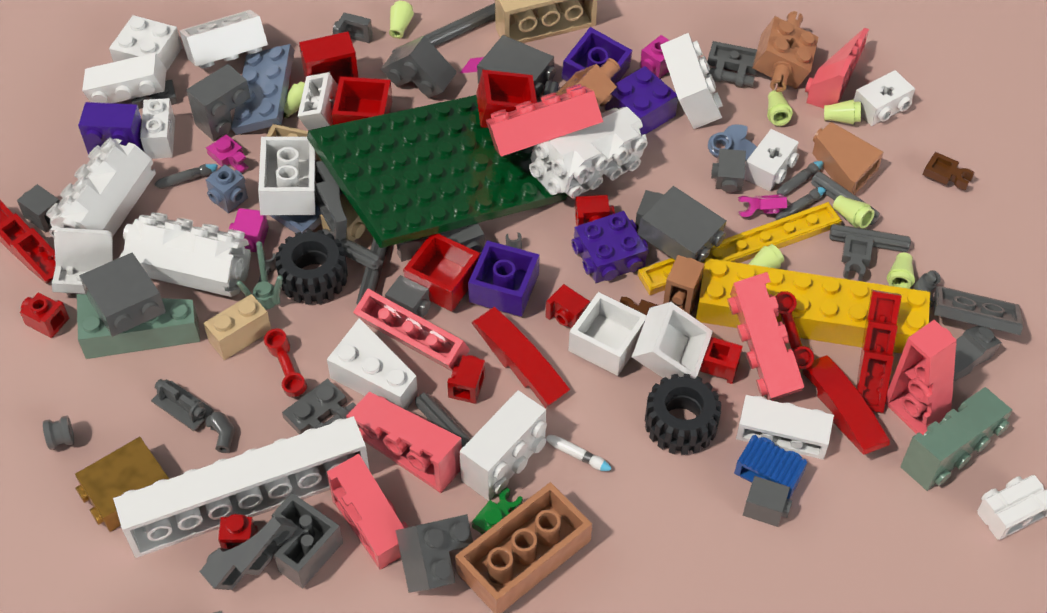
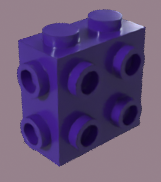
(610, 247)

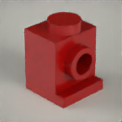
(592, 208)
(566, 306)
(40, 313)
(721, 359)
(467, 379)
(236, 529)

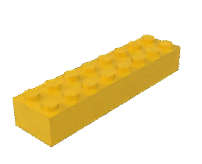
(825, 308)

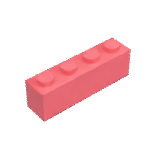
(411, 330)

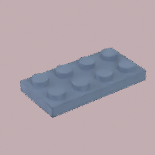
(268, 84)

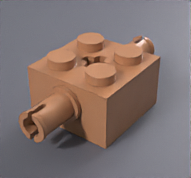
(785, 52)
(595, 79)

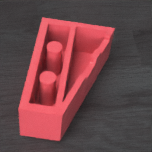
(366, 510)

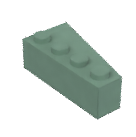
(172, 328)
(955, 438)

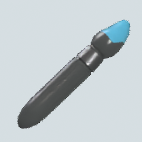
(204, 170)
(798, 179)
(814, 195)

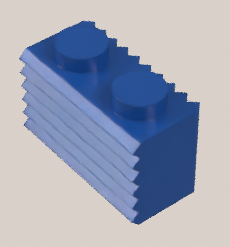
(771, 463)

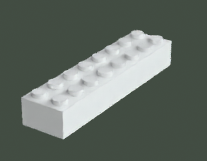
(241, 485)

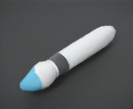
(579, 453)

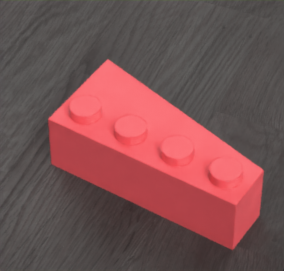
(765, 338)
(924, 378)
(409, 440)

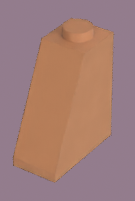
(846, 156)

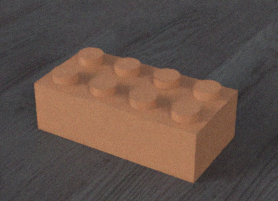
(523, 548)

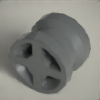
(58, 432)

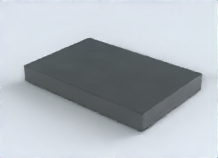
(978, 310)

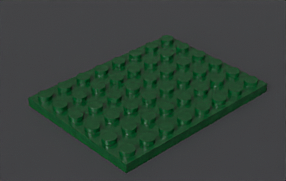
(427, 171)

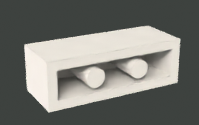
(125, 79)
(786, 425)

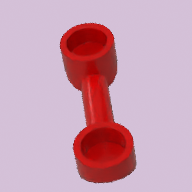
(787, 304)
(279, 346)

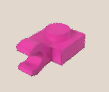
(228, 152)
(767, 203)

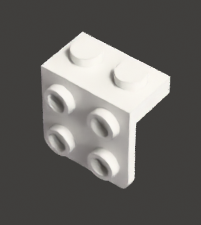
(78, 253)

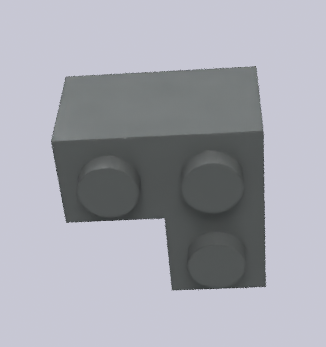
(421, 64)
(215, 98)
(311, 542)
(427, 548)

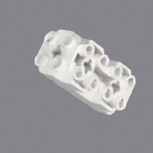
(581, 157)
(104, 188)
(189, 254)

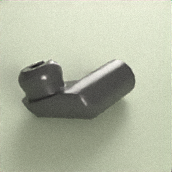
(928, 283)
(225, 429)

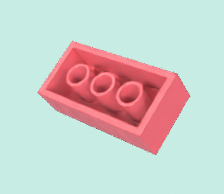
(544, 120)

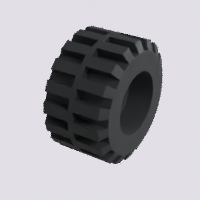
(315, 283)
(683, 394)

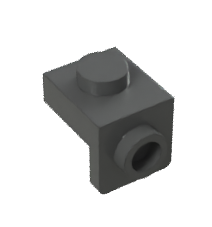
(357, 26)

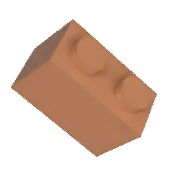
(684, 283)

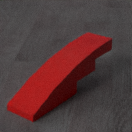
(26, 244)
(878, 348)
(521, 356)
(847, 405)

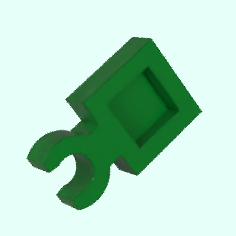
(493, 512)

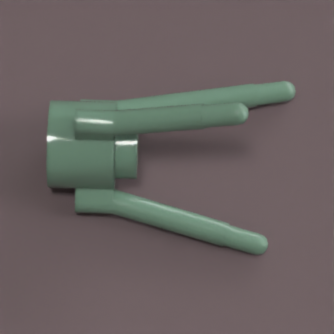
(264, 291)

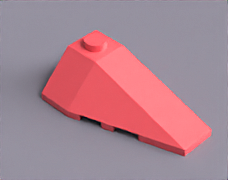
(834, 74)

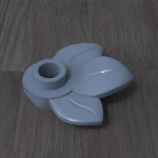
(733, 139)

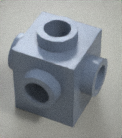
(226, 188)

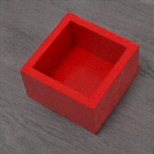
(329, 55)
(503, 91)
(361, 99)
(443, 269)

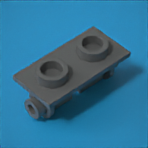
(180, 404)

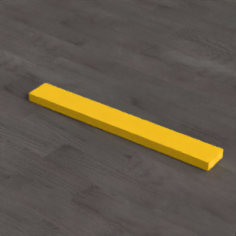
(749, 243)

